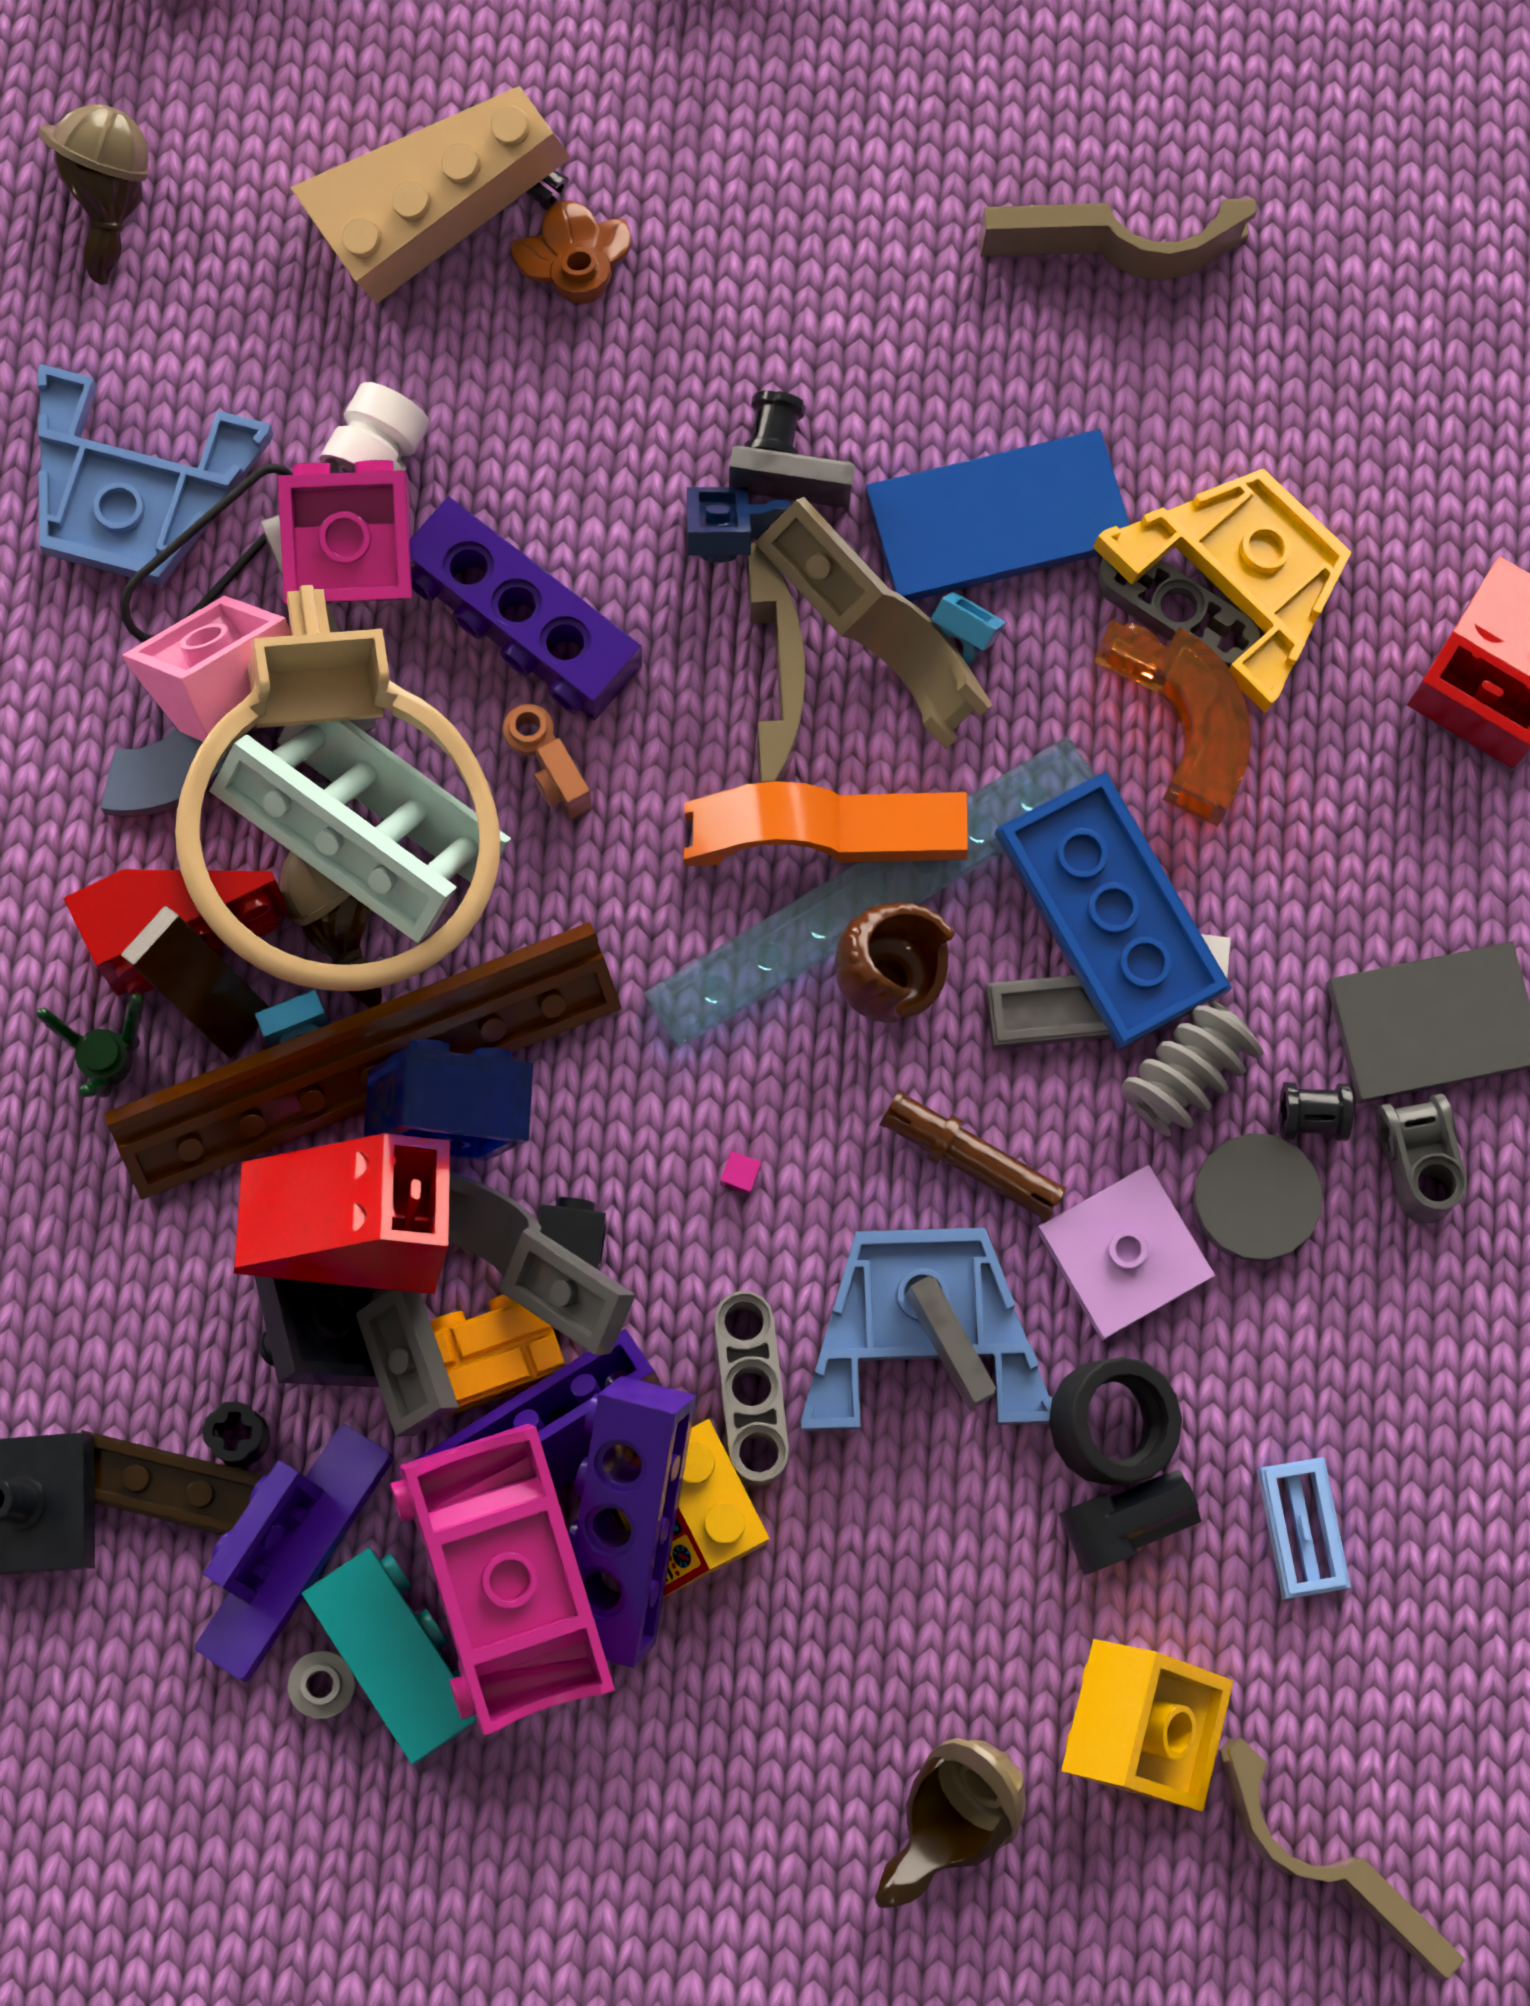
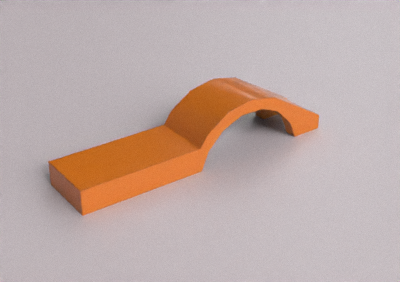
(839, 825)

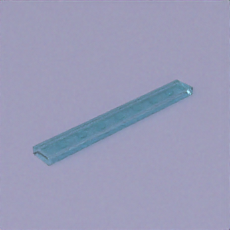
(812, 925)

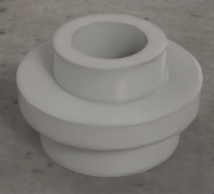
(343, 1685)

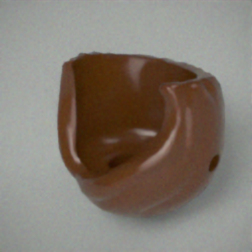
(896, 937)

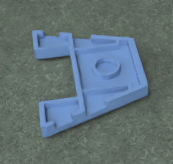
(122, 505)
(878, 1323)

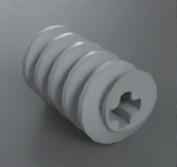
(1189, 1067)

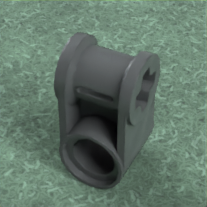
(1422, 1143)

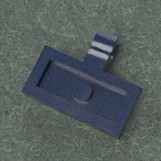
(724, 521)

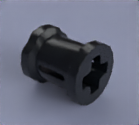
(775, 420)
(1316, 1111)
(248, 1450)

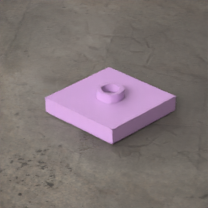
(1125, 1252)

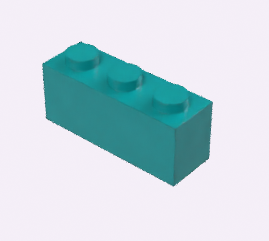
(391, 1651)

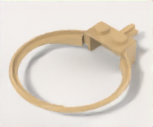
(322, 680)

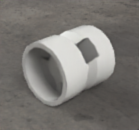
(379, 428)

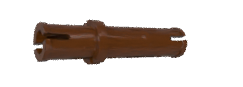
(972, 1155)

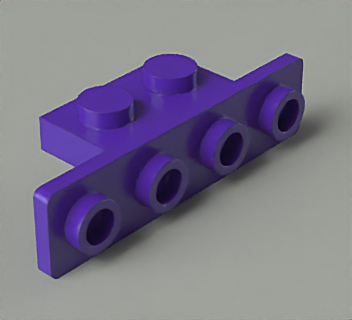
(284, 1547)

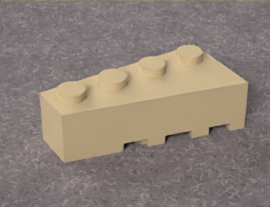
(430, 189)

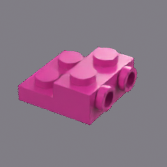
(346, 531)

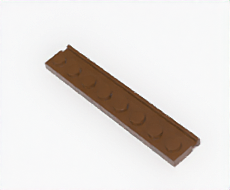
(325, 1071)

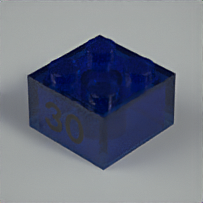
(463, 1098)

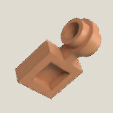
(559, 777)

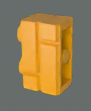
(495, 1352)

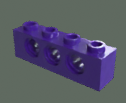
(459, 540)
(658, 1428)

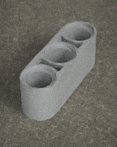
(760, 1358)

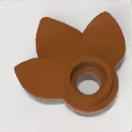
(573, 251)

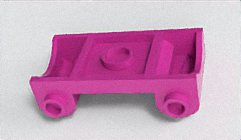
(504, 1577)

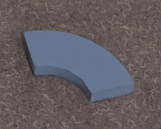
(151, 777)

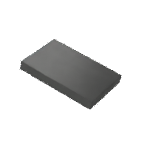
(1433, 1022)

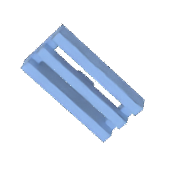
(1278, 1533)

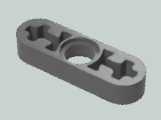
(1225, 616)

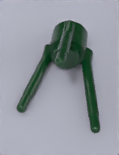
(100, 1053)

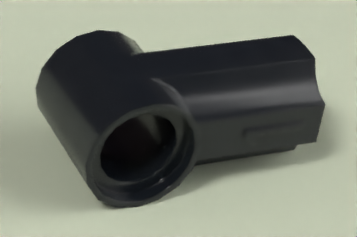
(1115, 1526)

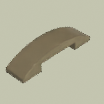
(768, 603)

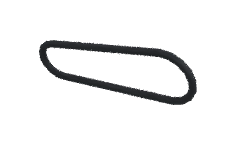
(186, 536)

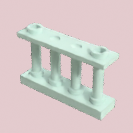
(339, 841)

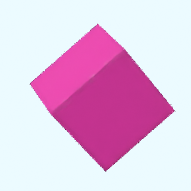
(740, 1173)

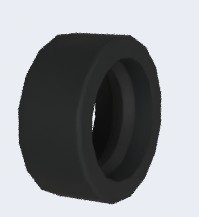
(1158, 1409)

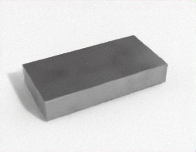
(791, 476)
(1041, 1013)
(951, 1342)

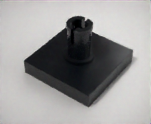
(314, 1332)
(47, 1503)

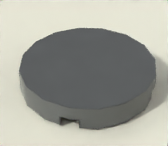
(1257, 1197)

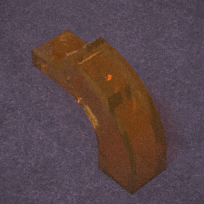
(1206, 704)

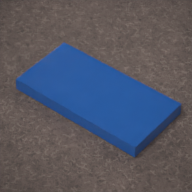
(995, 515)
(1112, 910)

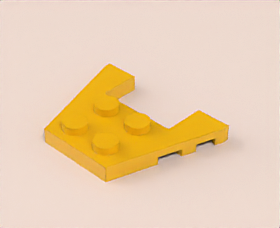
(1258, 552)

